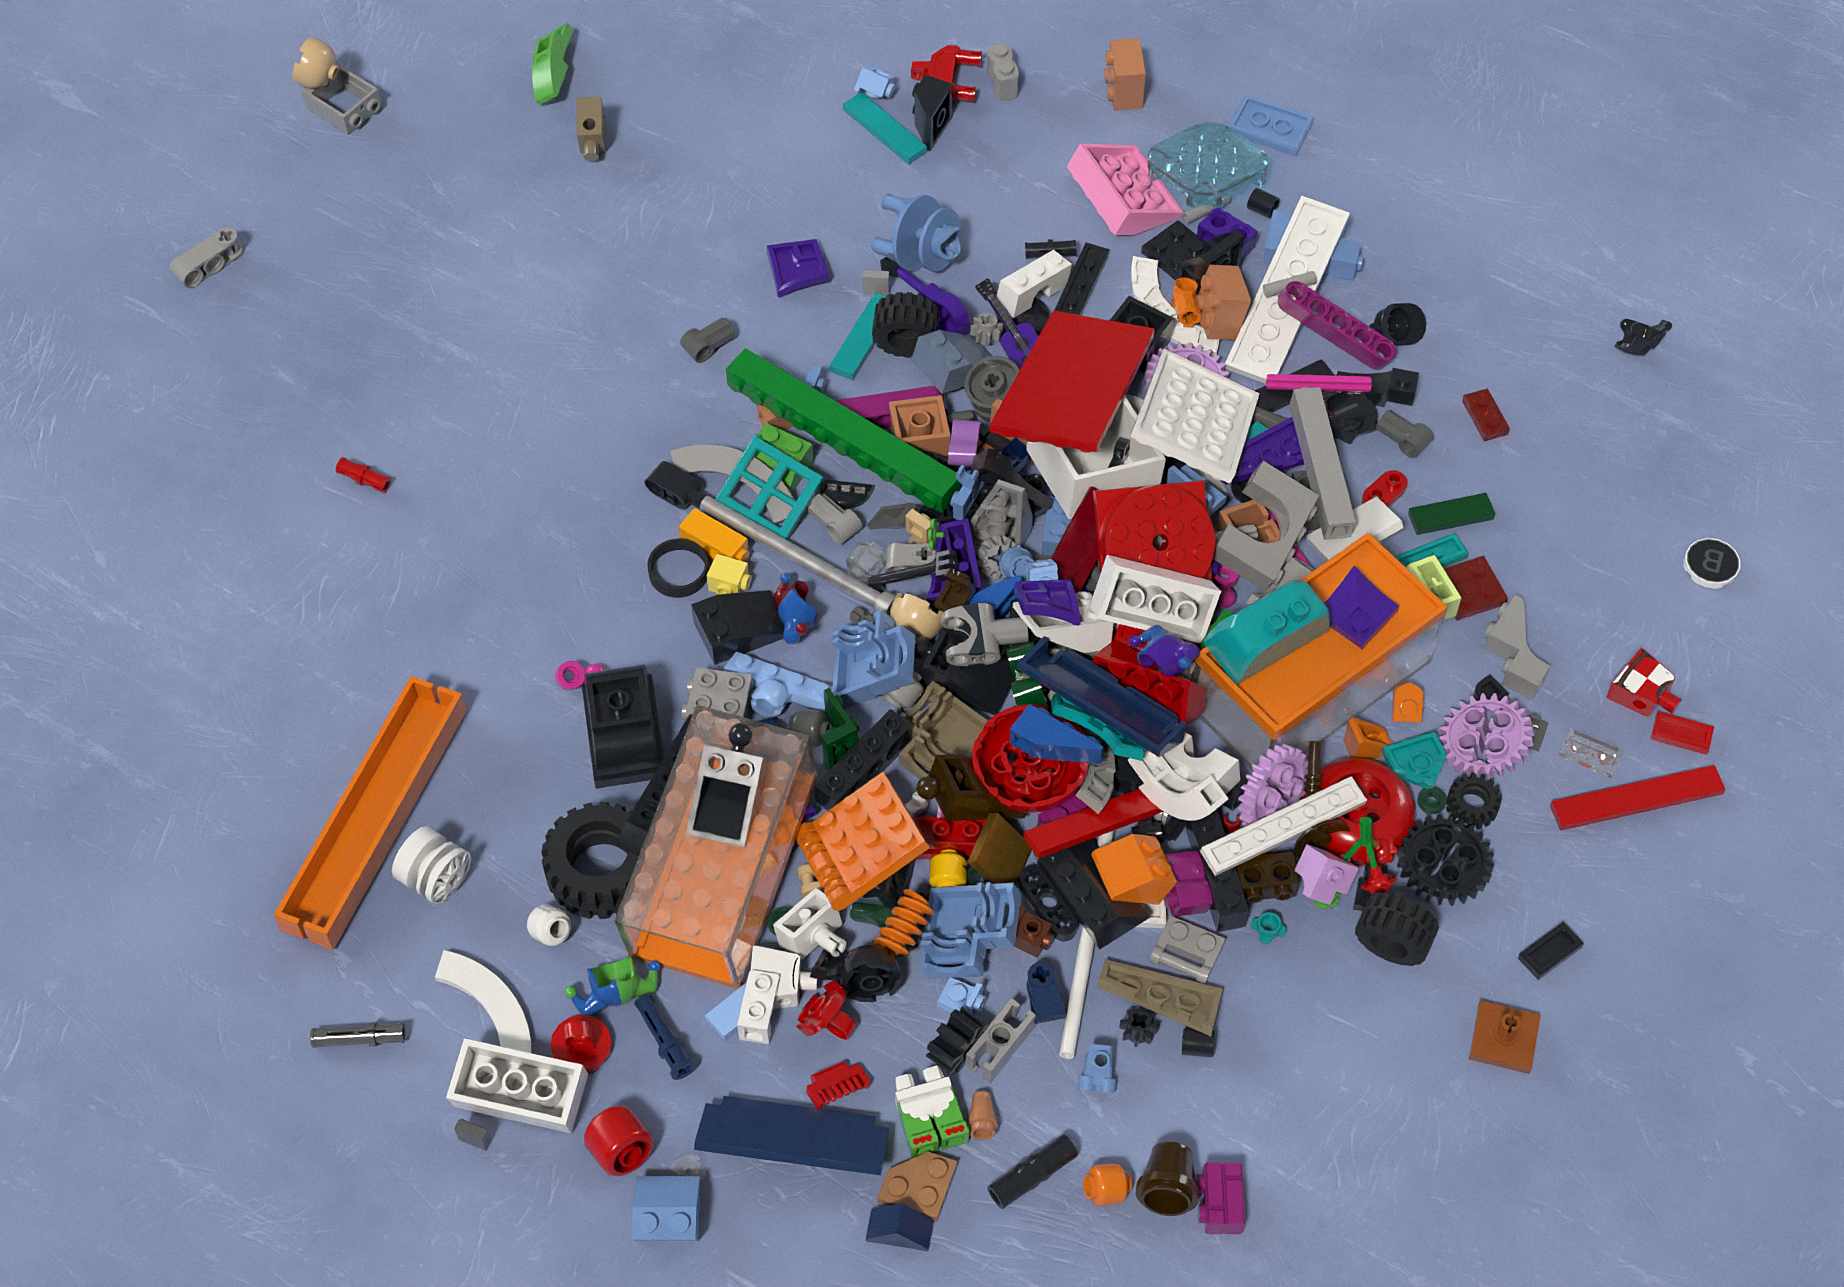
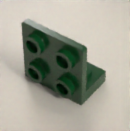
(843, 733)

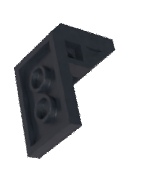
(1188, 256)

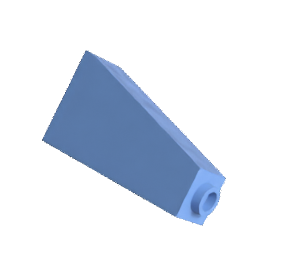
(1343, 260)

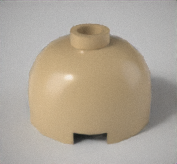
(316, 64)
(916, 616)

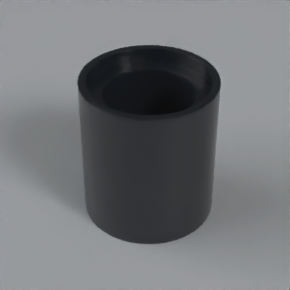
(1263, 202)
(1197, 1043)

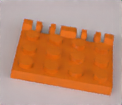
(860, 842)

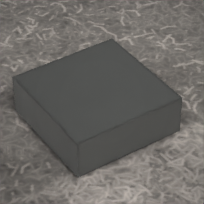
(472, 1134)

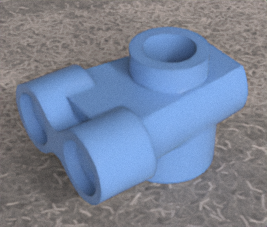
(1098, 1077)

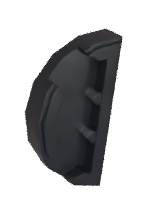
(846, 494)
(828, 966)

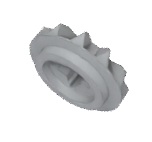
(988, 549)

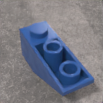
(1048, 738)

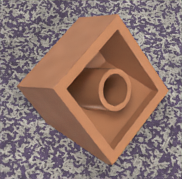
(921, 424)

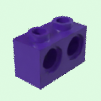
(1220, 222)

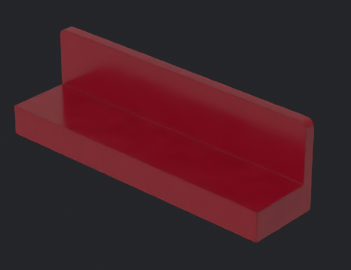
(1078, 546)

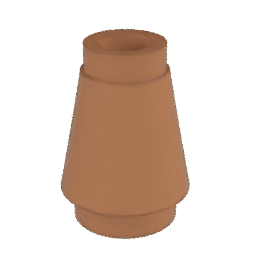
(982, 1119)

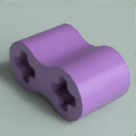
(964, 442)

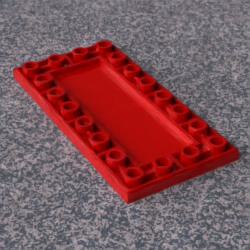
(1073, 381)

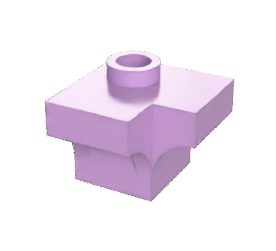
(1324, 874)

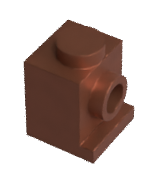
(1034, 941)

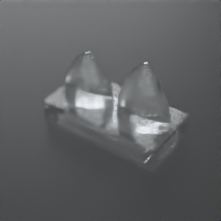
(1591, 753)

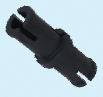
(1039, 249)

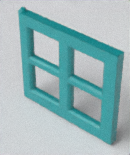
(769, 488)

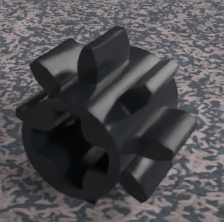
(1148, 828)
(1137, 1034)

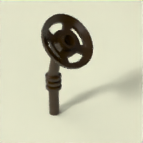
(1318, 834)

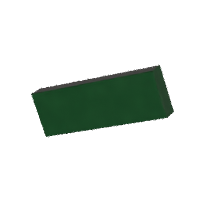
(1451, 513)

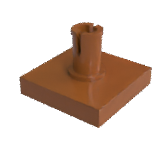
(1504, 1037)

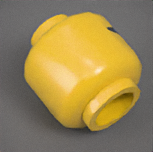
(948, 869)

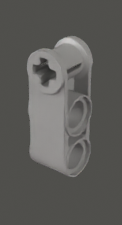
(206, 257)

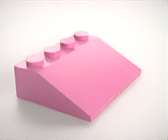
(1120, 188)

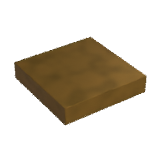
(999, 851)

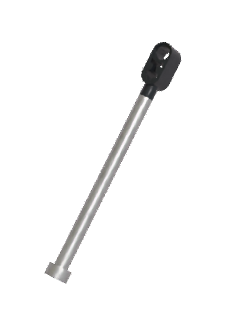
(683, 489)

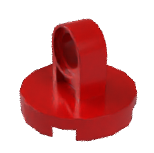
(826, 1013)
(582, 1041)

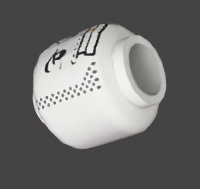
(549, 925)

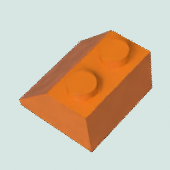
(1135, 869)

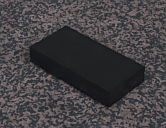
(1550, 950)

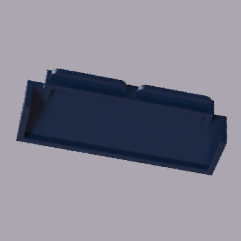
(1104, 698)
(793, 1135)

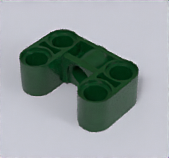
(1025, 688)

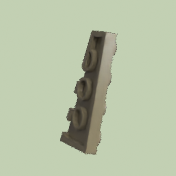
(1167, 995)

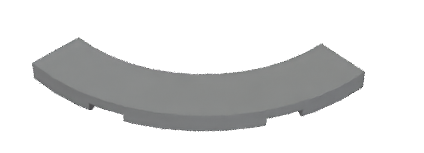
(722, 459)
(1099, 778)

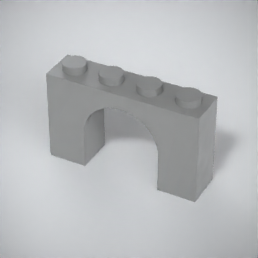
(1291, 506)

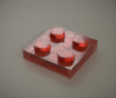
(1476, 586)

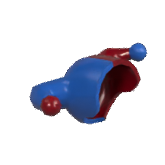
(793, 609)

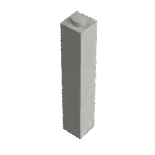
(1322, 463)

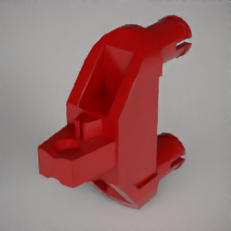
(943, 66)

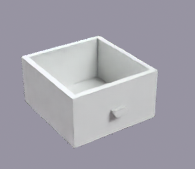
(1073, 471)

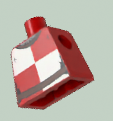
(1644, 686)

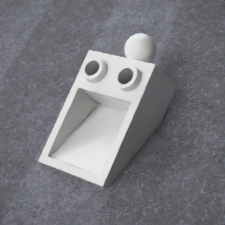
(1087, 637)

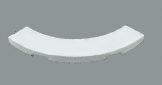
(1146, 289)
(491, 994)

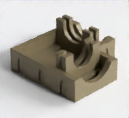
(941, 729)

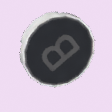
(1711, 563)

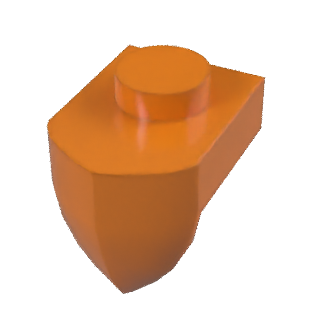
(1407, 703)

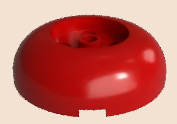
(1040, 789)
(1393, 809)

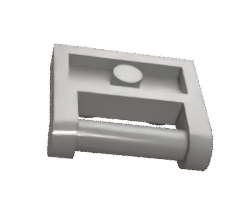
(1191, 943)

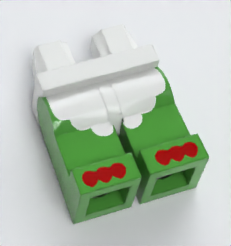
(925, 1103)

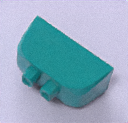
(1268, 630)

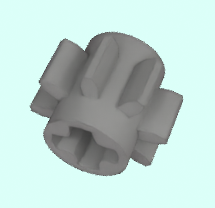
(986, 329)

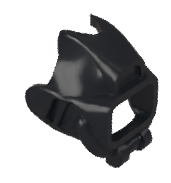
(1641, 337)

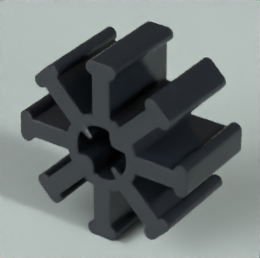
(955, 1040)

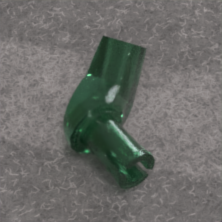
(872, 914)

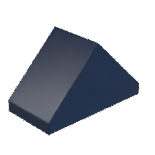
(899, 1227)

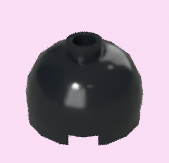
(870, 973)

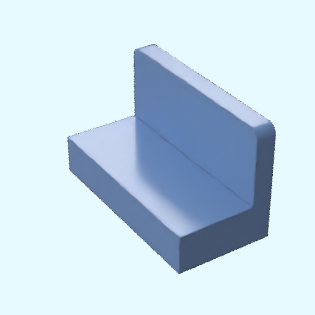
(1214, 497)

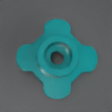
(1272, 919)

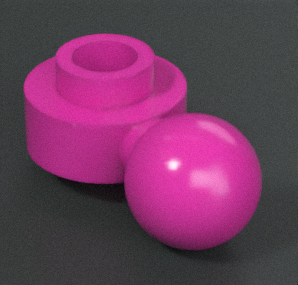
(1227, 595)
(577, 672)

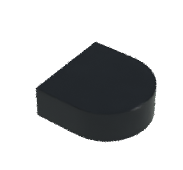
(1489, 687)

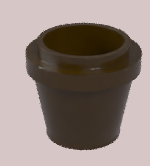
(1169, 1180)

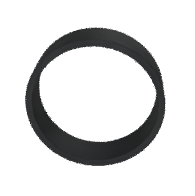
(672, 545)

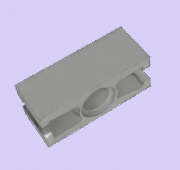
(1000, 1052)

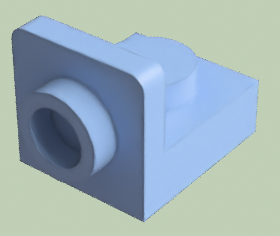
(959, 994)

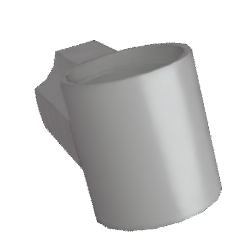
(838, 523)

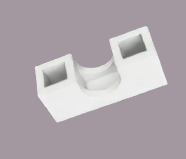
(1044, 274)
(1217, 763)

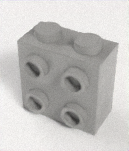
(720, 691)

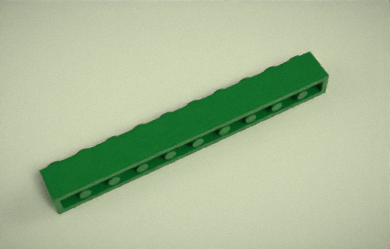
(843, 430)

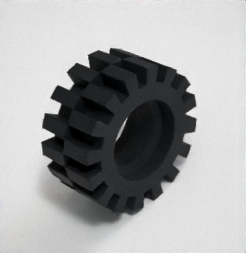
(1477, 787)

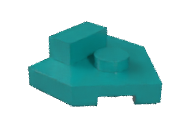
(1417, 759)

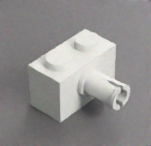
(810, 925)

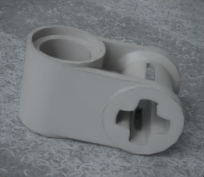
(905, 556)

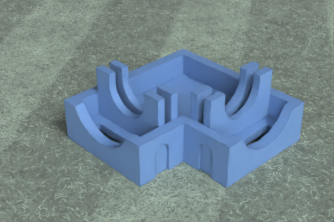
(870, 659)
(966, 925)

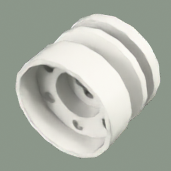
(431, 865)

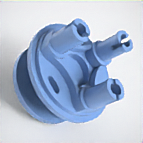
(922, 233)

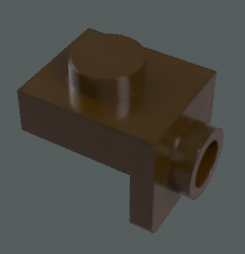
(956, 591)

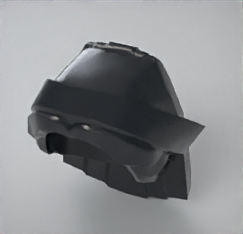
(1349, 414)

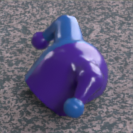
(1165, 650)

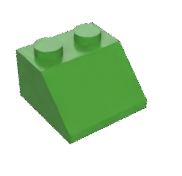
(790, 445)

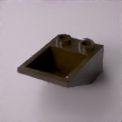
(961, 790)

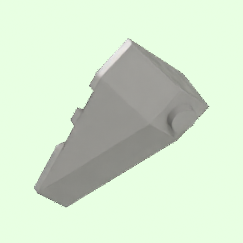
(1003, 514)

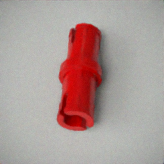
(363, 475)

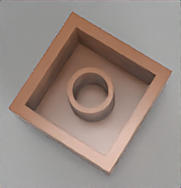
(1125, 74)
(1223, 302)

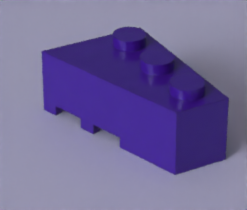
(958, 538)

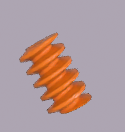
(904, 923)

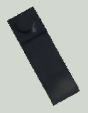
(1390, 386)
(995, 466)

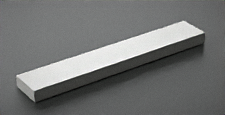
(1282, 826)

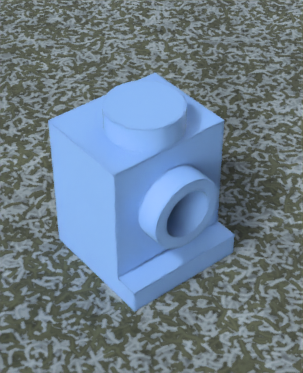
(875, 82)
(1041, 570)

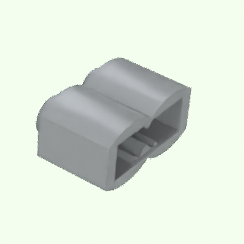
(1002, 71)

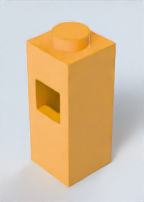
(713, 536)

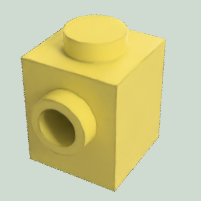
(728, 576)

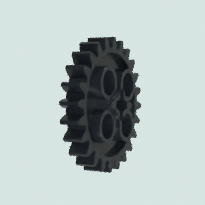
(1423, 844)

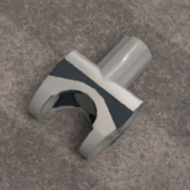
(983, 632)

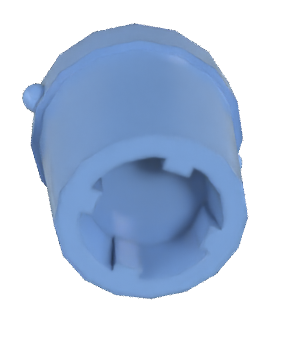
(1012, 562)

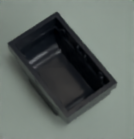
(622, 725)

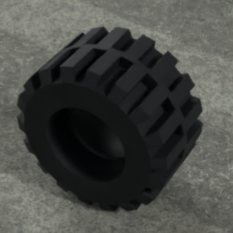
(901, 320)
(1396, 929)

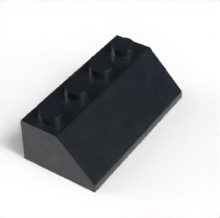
(1085, 893)

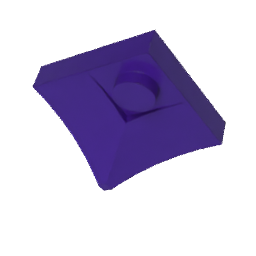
(796, 265)
(1048, 599)
(1359, 609)

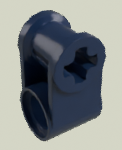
(1044, 997)

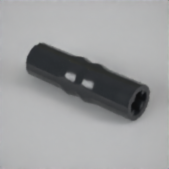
(1032, 1171)

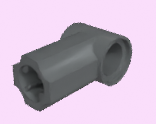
(702, 343)
(1410, 438)

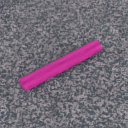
(1325, 382)

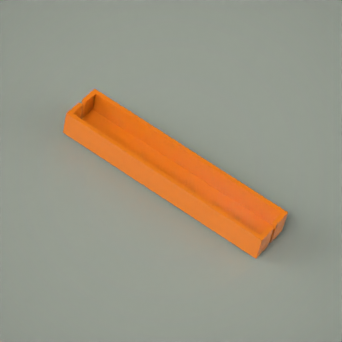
(370, 813)

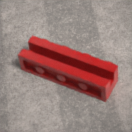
(952, 835)

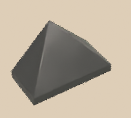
(891, 517)

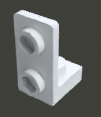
(757, 1007)

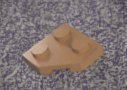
(919, 1183)

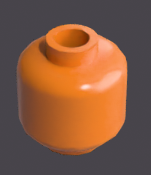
(1107, 1184)

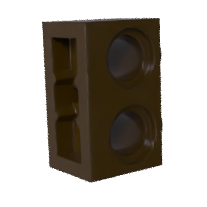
(1263, 869)

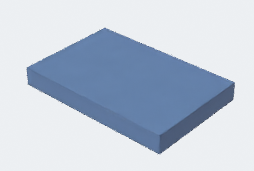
(1271, 125)

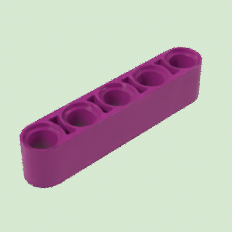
(1323, 325)
(876, 406)

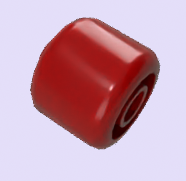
(618, 1140)

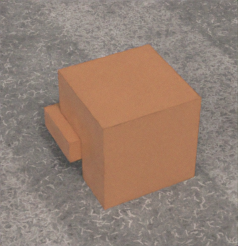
(1247, 514)

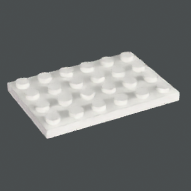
(1195, 416)

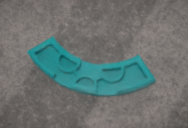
(1118, 743)

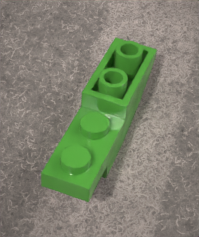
(548, 64)

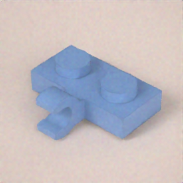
(964, 499)

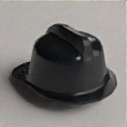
(1401, 323)

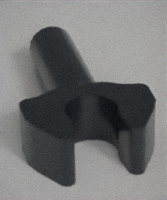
(1120, 452)

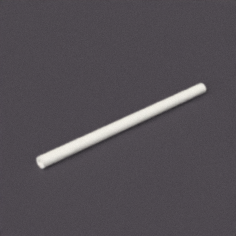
(1079, 982)

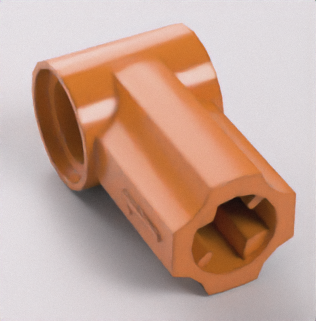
(1185, 302)

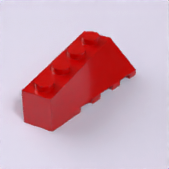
(1173, 692)

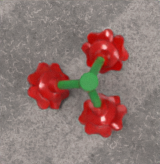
(1379, 853)

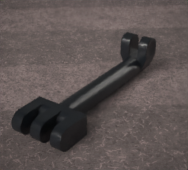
(944, 562)

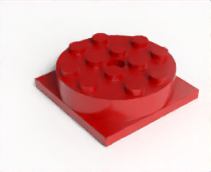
(1175, 511)

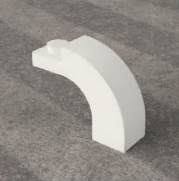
(1175, 794)

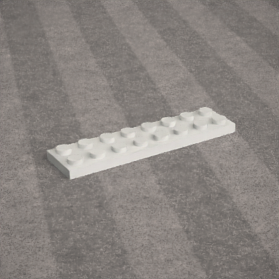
(1267, 329)

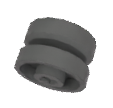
(989, 381)

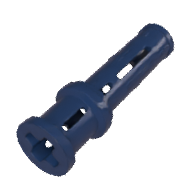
(670, 1047)

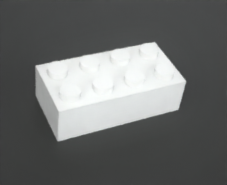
(1153, 596)
(517, 1085)

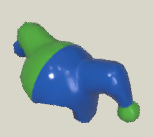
(614, 986)

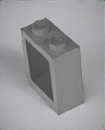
(356, 115)

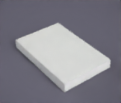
(1370, 518)

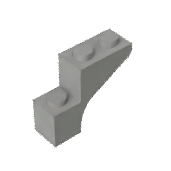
(1508, 640)

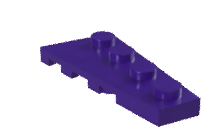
(1275, 446)

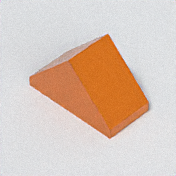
(1365, 739)

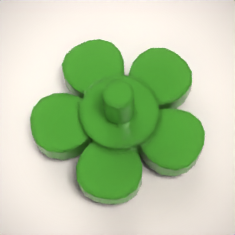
(934, 533)

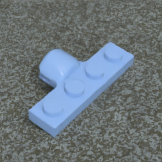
(777, 686)

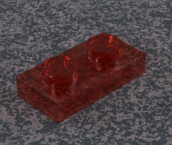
(1485, 414)

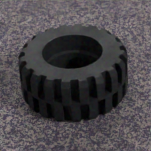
(567, 841)

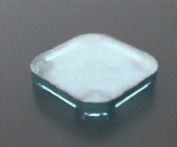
(1207, 163)

